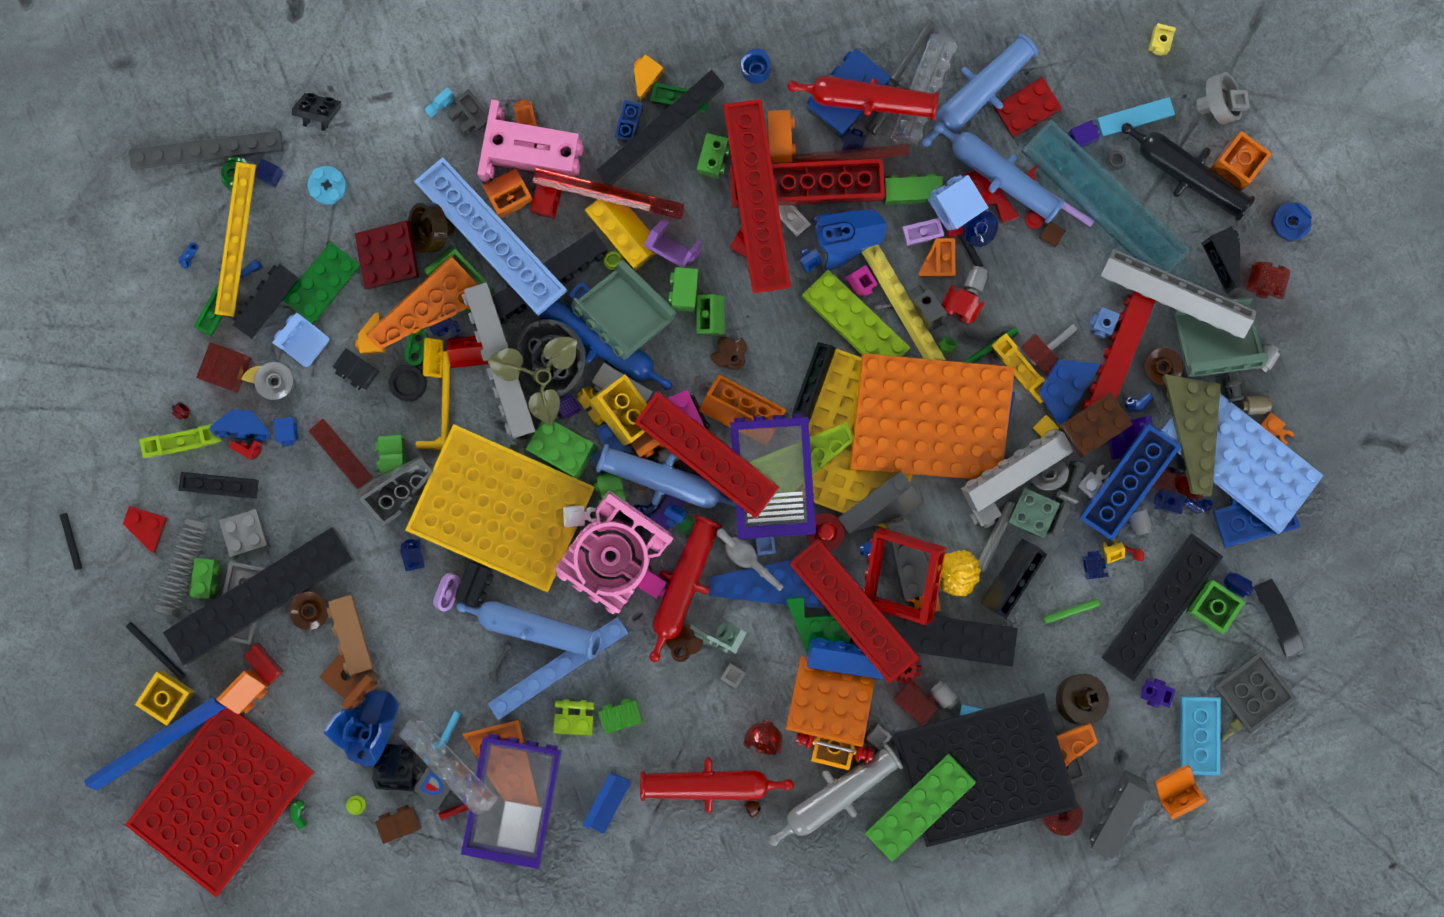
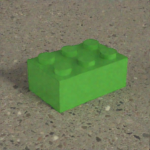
(562, 448)

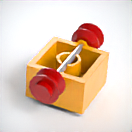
(833, 752)

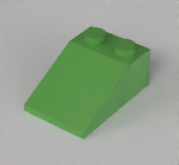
(452, 251)

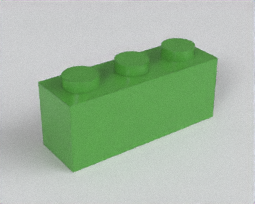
(910, 188)

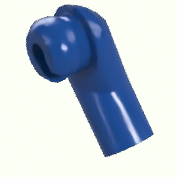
(188, 254)
(1138, 404)

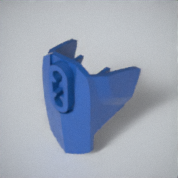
(860, 231)
(364, 728)

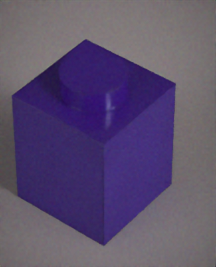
(1085, 134)

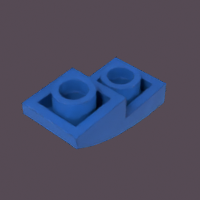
(628, 120)

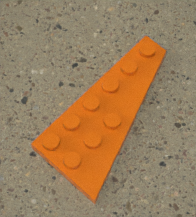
(426, 305)

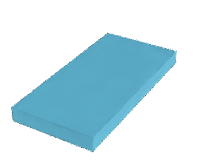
(1200, 734)

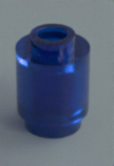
(1238, 584)

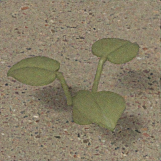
(559, 352)

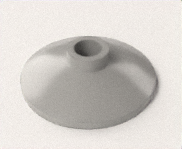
(264, 378)
(1059, 474)

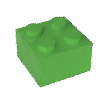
(684, 292)
(1215, 607)

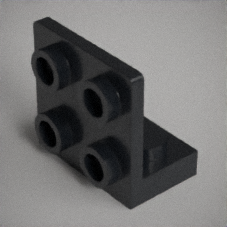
(395, 769)

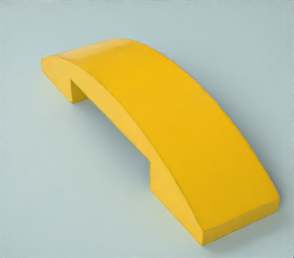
(1024, 372)

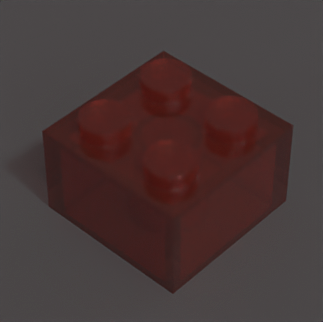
(223, 367)

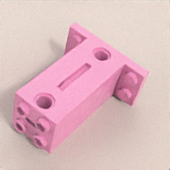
(526, 147)

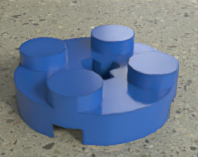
(1302, 222)

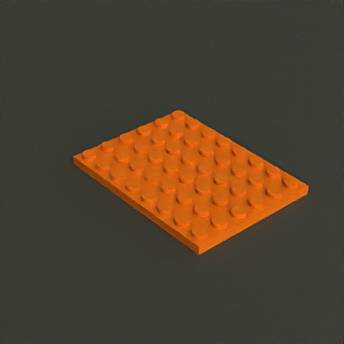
(930, 416)

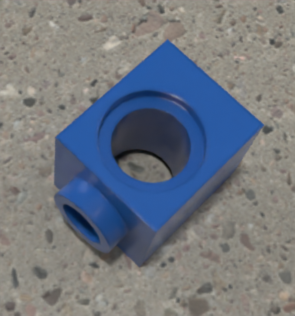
(286, 431)

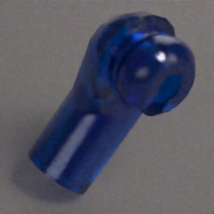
(1199, 506)

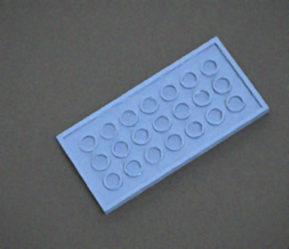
(1257, 467)

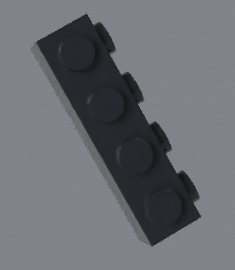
(265, 301)
(1014, 578)

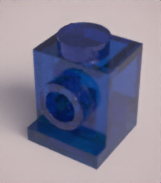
(1094, 565)

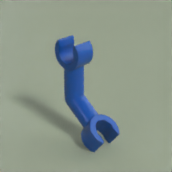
(252, 267)

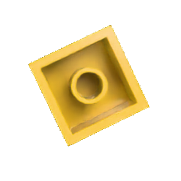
(165, 698)

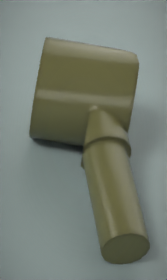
(1235, 725)

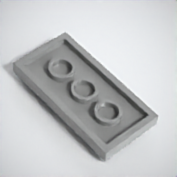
(237, 574)

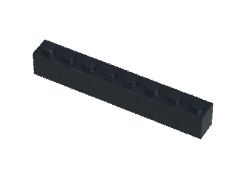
(660, 128)
(562, 266)

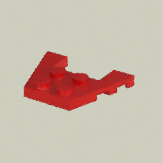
(1004, 208)

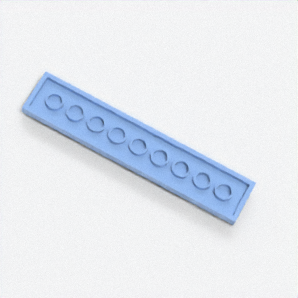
(491, 236)

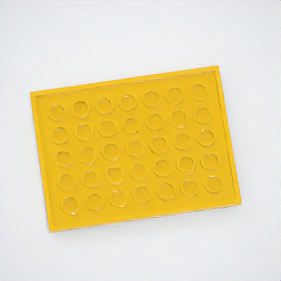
(498, 508)

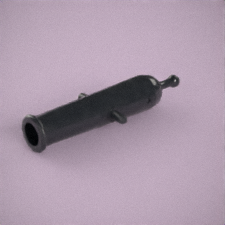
(1191, 172)

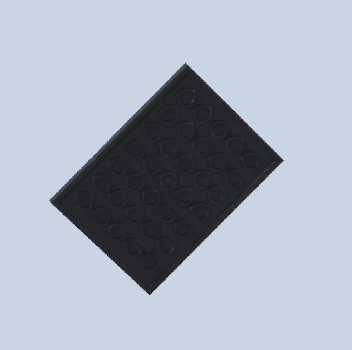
(1009, 755)

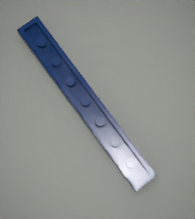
(154, 744)

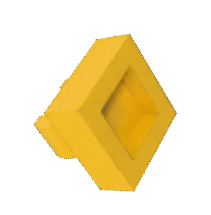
(1113, 552)

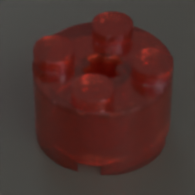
(1268, 280)
(1064, 826)

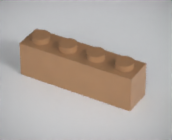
(351, 636)

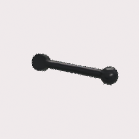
(706, 424)

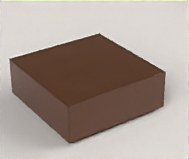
(1052, 234)

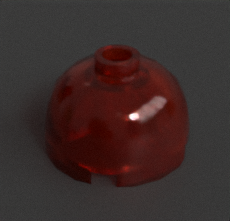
(764, 737)

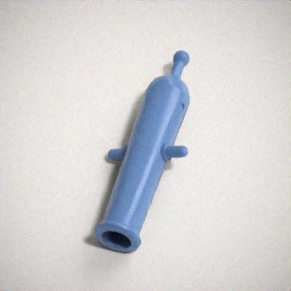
(983, 86)
(1001, 172)
(662, 478)
(534, 627)

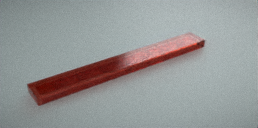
(608, 193)

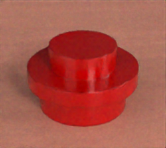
(1033, 220)

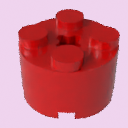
(962, 305)

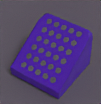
(568, 407)

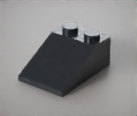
(1224, 255)

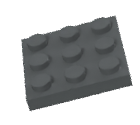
(1255, 692)

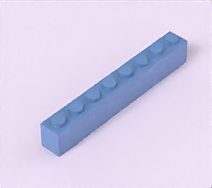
(552, 672)

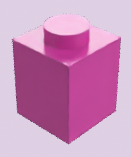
(653, 585)

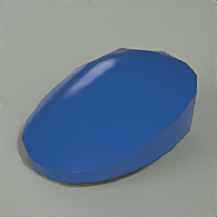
(755, 66)

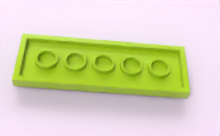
(852, 318)

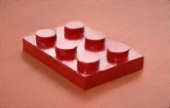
(1028, 107)

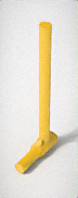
(440, 441)

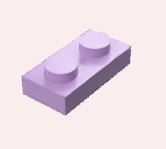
(923, 232)

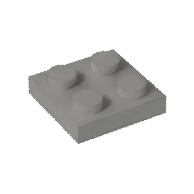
(243, 533)

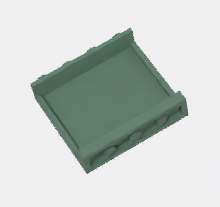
(624, 310)
(1214, 350)

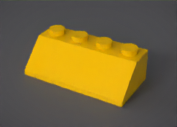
(622, 230)

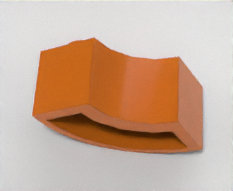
(780, 136)

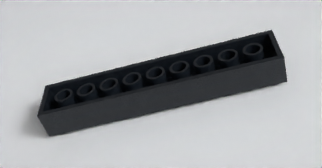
(258, 596)

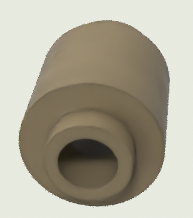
(1256, 404)

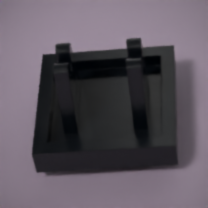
(317, 109)

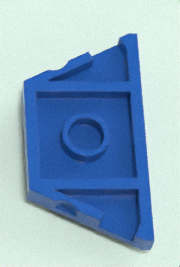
(1065, 387)

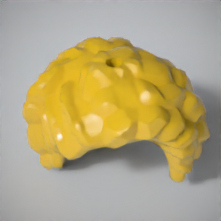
(960, 573)

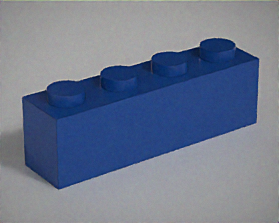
(840, 658)

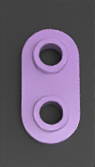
(447, 592)

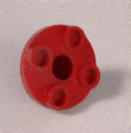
(828, 530)

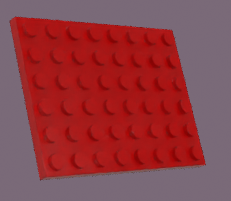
(219, 799)

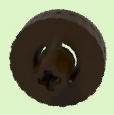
(429, 227)
(1092, 696)

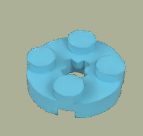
(334, 193)

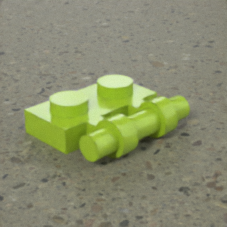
(573, 723)

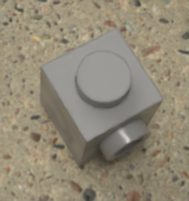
(985, 516)

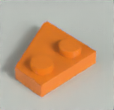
(940, 259)

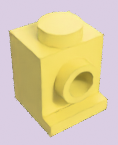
(1164, 32)

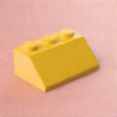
(620, 407)

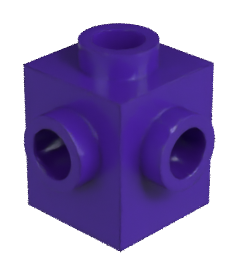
(1157, 693)

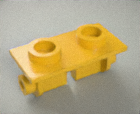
(583, 397)

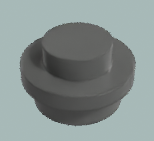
(1116, 160)

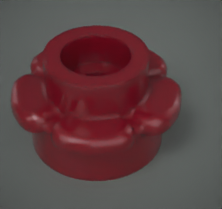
(180, 411)

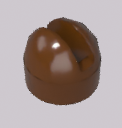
(753, 808)

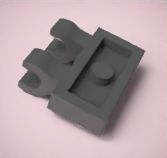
(472, 109)

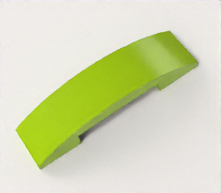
(177, 442)

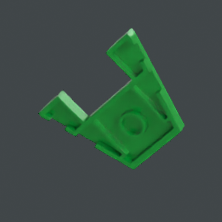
(815, 626)

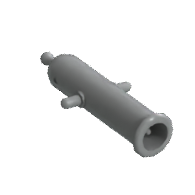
(838, 795)

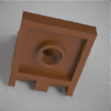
(353, 689)

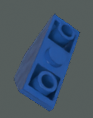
(240, 425)

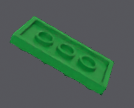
(321, 283)

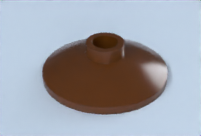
(1166, 357)
(299, 614)

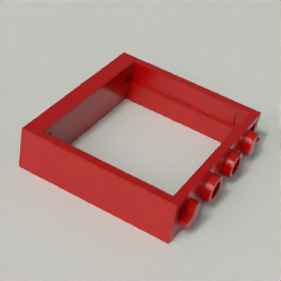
(933, 578)

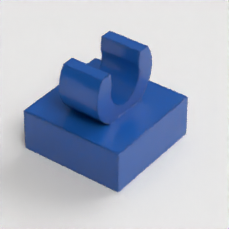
(809, 259)
(674, 515)

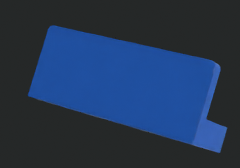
(606, 803)

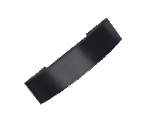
(1280, 617)

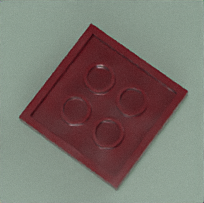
(387, 255)

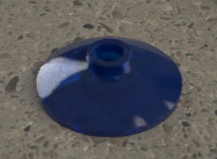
(984, 233)

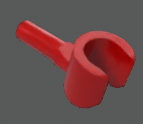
(1138, 554)

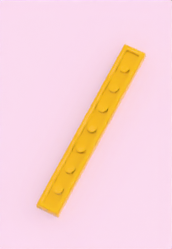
(235, 239)

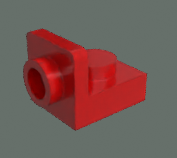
(242, 448)

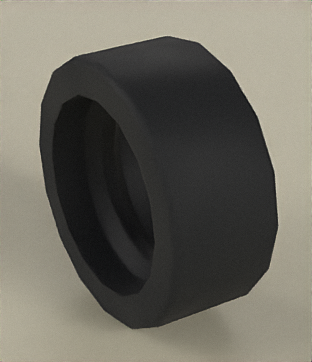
(393, 385)

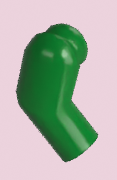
(295, 814)

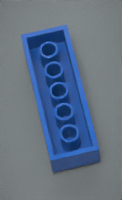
(1130, 480)

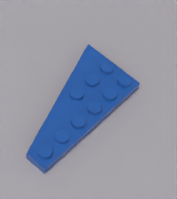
(750, 586)

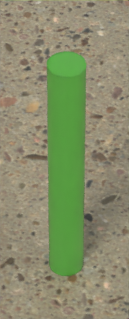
(1071, 611)

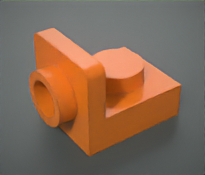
(524, 112)

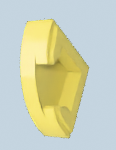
(249, 375)

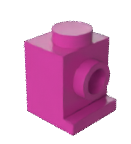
(861, 281)

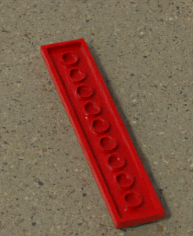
(757, 196)

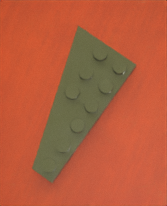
(1196, 422)

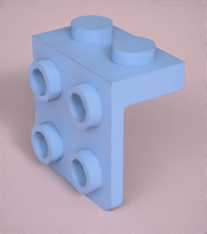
(301, 340)

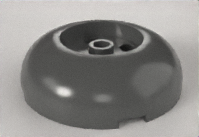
(531, 347)

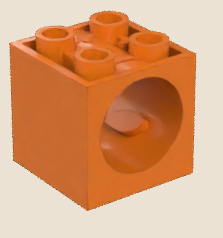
(1241, 160)

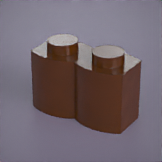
(398, 825)

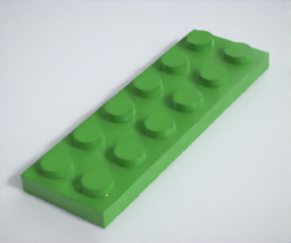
(920, 807)

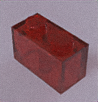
(915, 703)

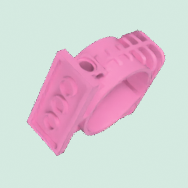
(612, 592)

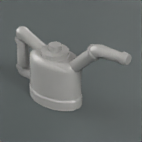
(745, 556)

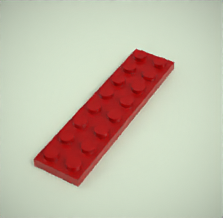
(707, 454)
(854, 611)

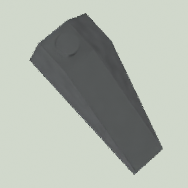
(393, 490)
(886, 503)

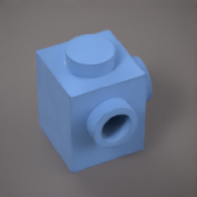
(1104, 322)

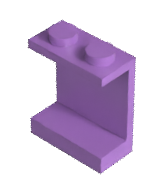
(670, 249)

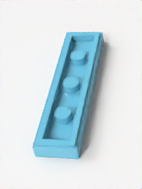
(1136, 116)

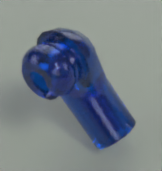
(647, 510)

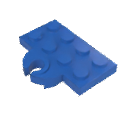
(1241, 526)

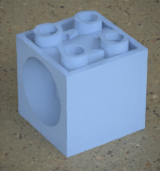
(957, 202)

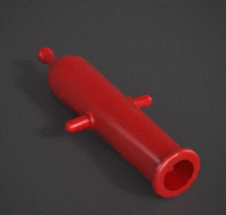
(869, 96)
(683, 583)
(709, 785)

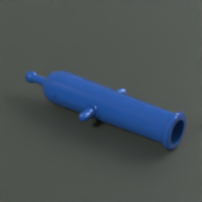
(636, 367)

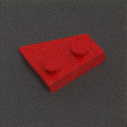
(145, 526)

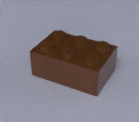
(1096, 425)

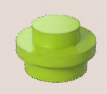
(612, 259)
(356, 805)

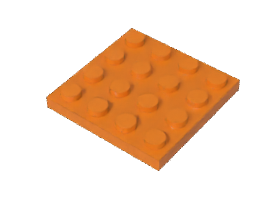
(830, 704)

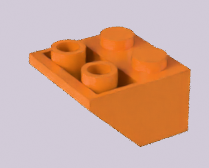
(508, 193)

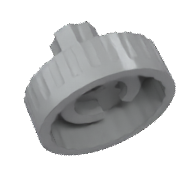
(1216, 98)

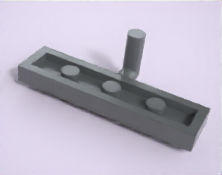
(1066, 497)

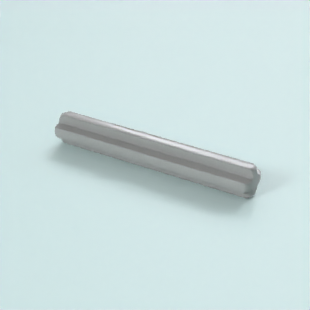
(996, 535)

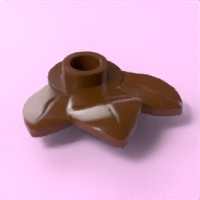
(727, 351)
(687, 641)

